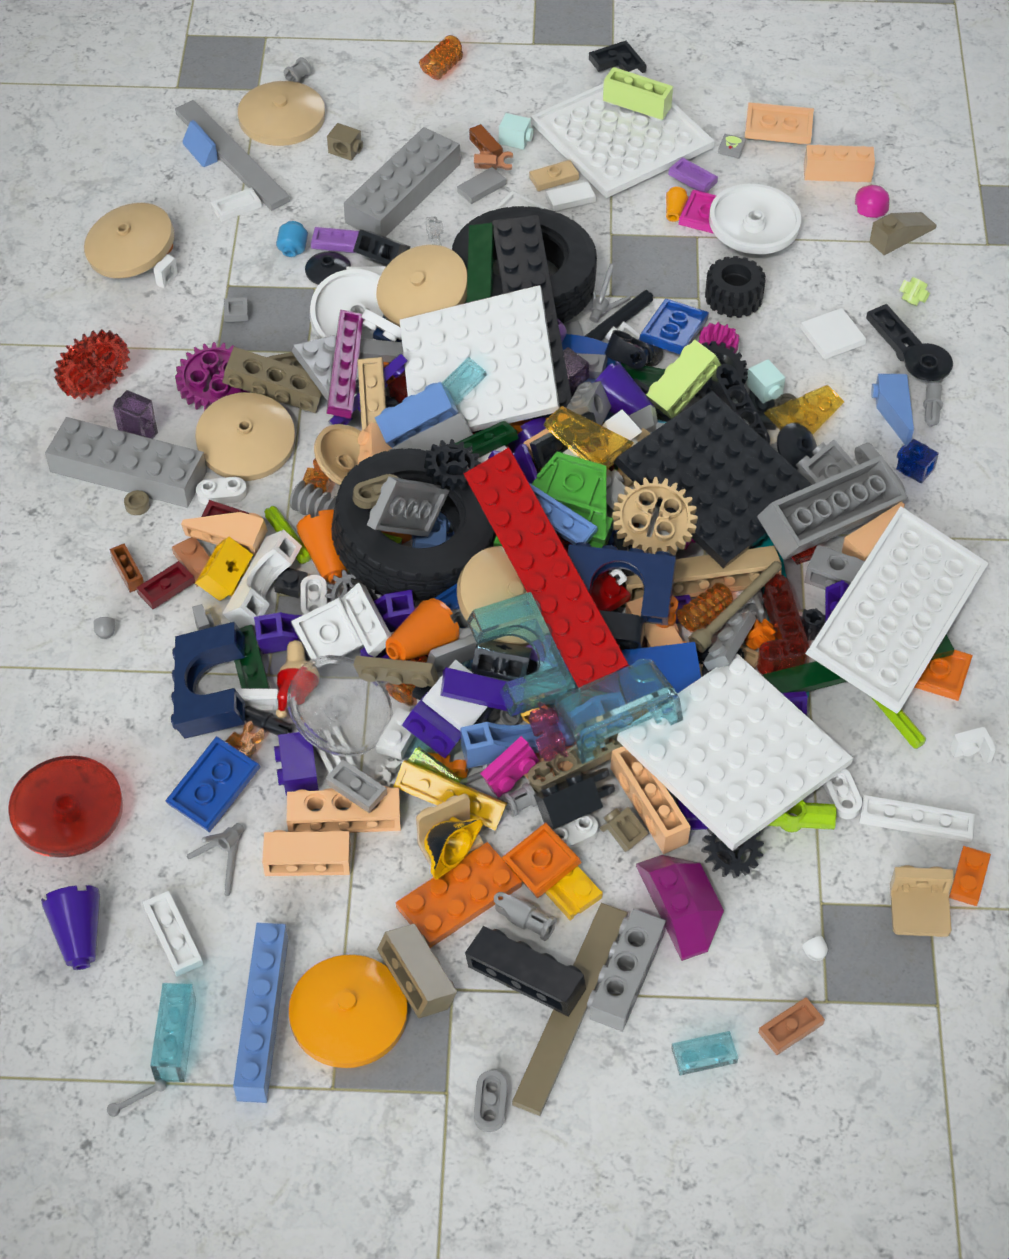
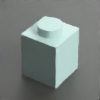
(515, 131)
(765, 381)

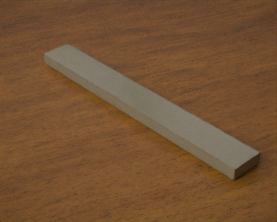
(561, 1029)

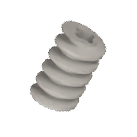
(310, 501)

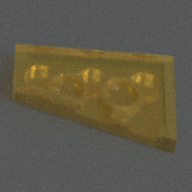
(809, 410)
(586, 437)

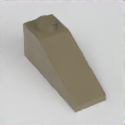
(899, 229)

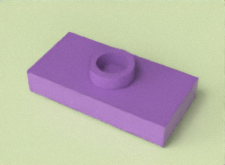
(693, 175)
(334, 239)

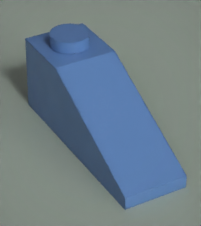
(894, 403)

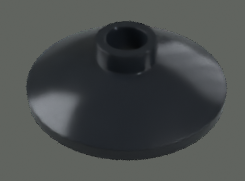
(325, 264)
(928, 362)
(795, 443)

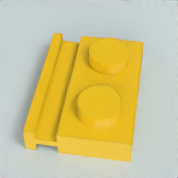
(574, 893)

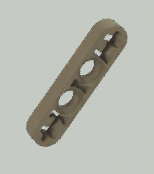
(543, 767)

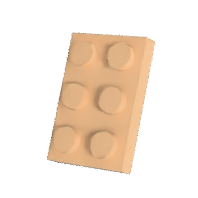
(779, 123)

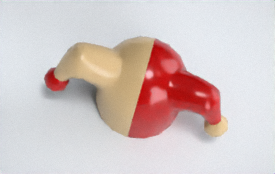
(294, 661)

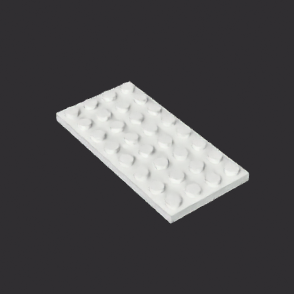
(897, 609)

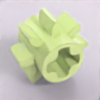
(914, 291)

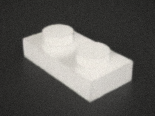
(395, 737)

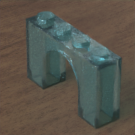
(523, 619)

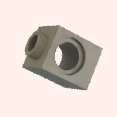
(344, 141)

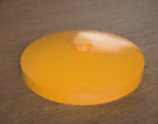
(347, 1011)

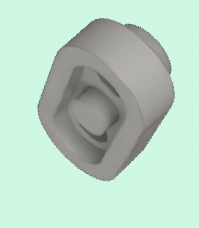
(490, 1103)

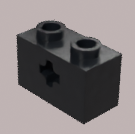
(378, 246)
(501, 660)

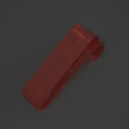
(789, 634)

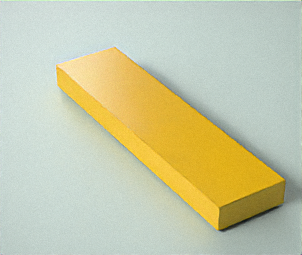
(437, 789)

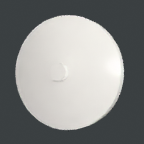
(754, 218)
(344, 290)

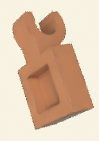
(487, 160)

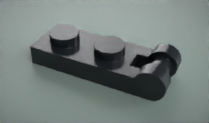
(892, 330)

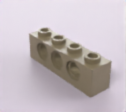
(271, 378)

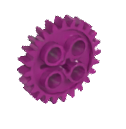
(208, 368)

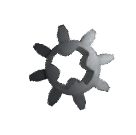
(812, 622)

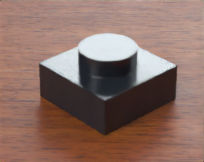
(290, 582)

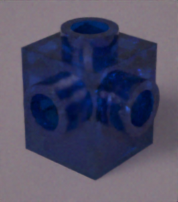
(916, 460)

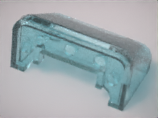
(616, 705)

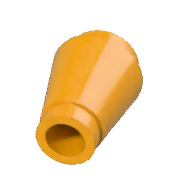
(675, 203)

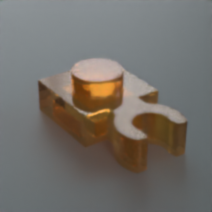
(317, 477)
(246, 741)

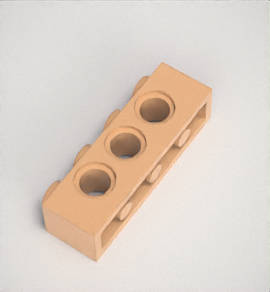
(651, 801)
(355, 819)

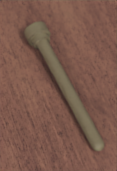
(704, 636)

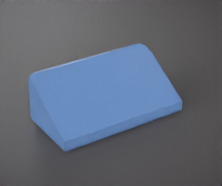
(200, 145)

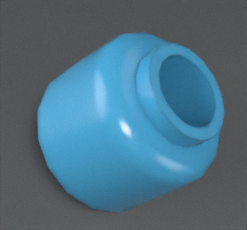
(292, 238)

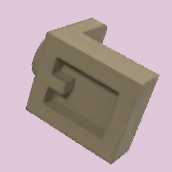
(624, 827)

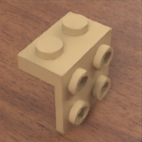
(454, 806)
(921, 901)

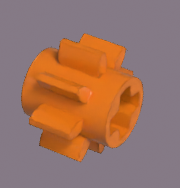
(760, 633)

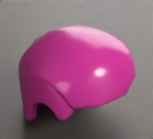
(872, 201)

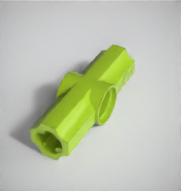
(808, 816)

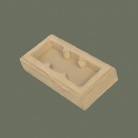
(554, 175)

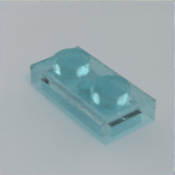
(704, 1053)

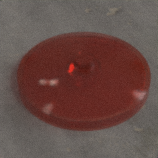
(65, 806)

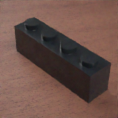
(526, 970)

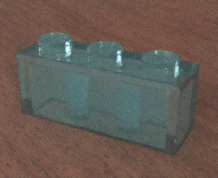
(173, 1032)

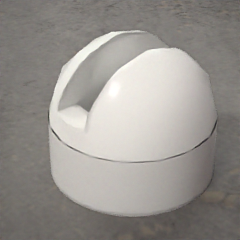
(815, 948)

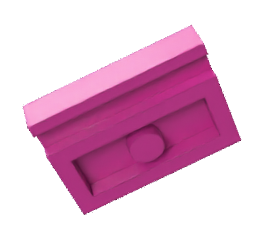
(509, 767)

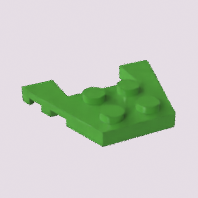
(578, 486)

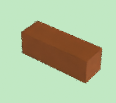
(484, 141)
(126, 567)

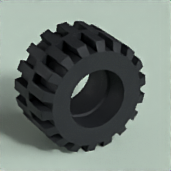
(735, 286)

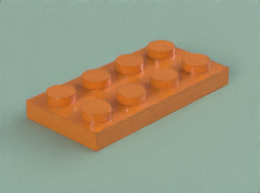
(459, 895)

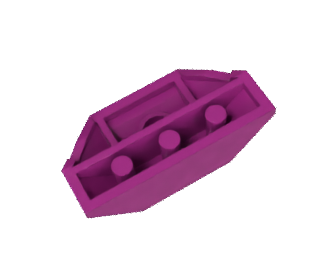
(683, 900)

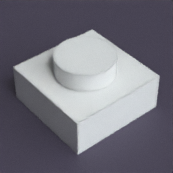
(165, 271)

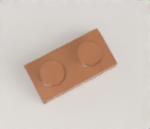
(191, 556)
(791, 1026)

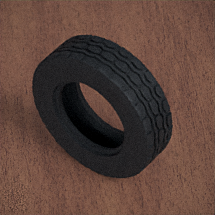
(565, 246)
(395, 567)

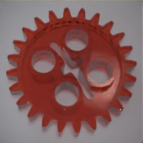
(92, 364)

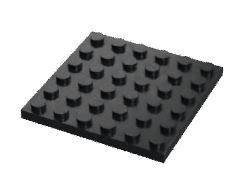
(721, 467)

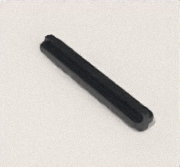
(621, 315)

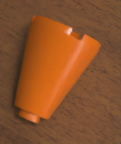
(318, 541)
(422, 631)

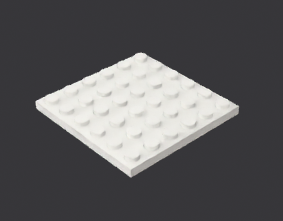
(616, 144)
(503, 337)
(737, 752)

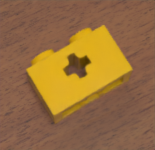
(224, 569)

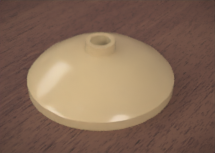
(337, 451)

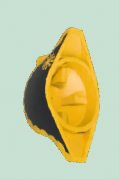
(449, 843)

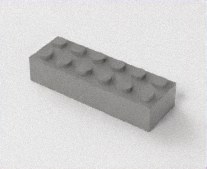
(402, 183)
(126, 461)
(831, 507)

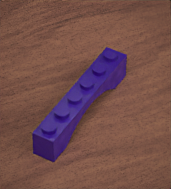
(276, 631)

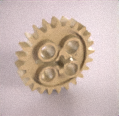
(631, 511)

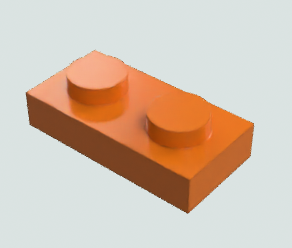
(969, 876)

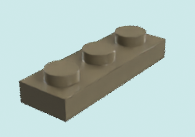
(396, 671)

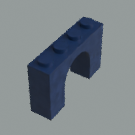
(654, 571)
(193, 656)

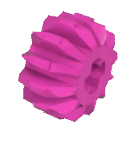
(719, 333)

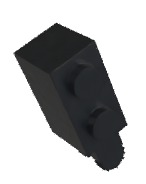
(572, 797)

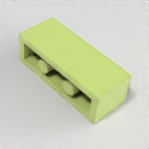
(637, 93)
(683, 379)

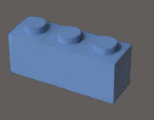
(416, 414)

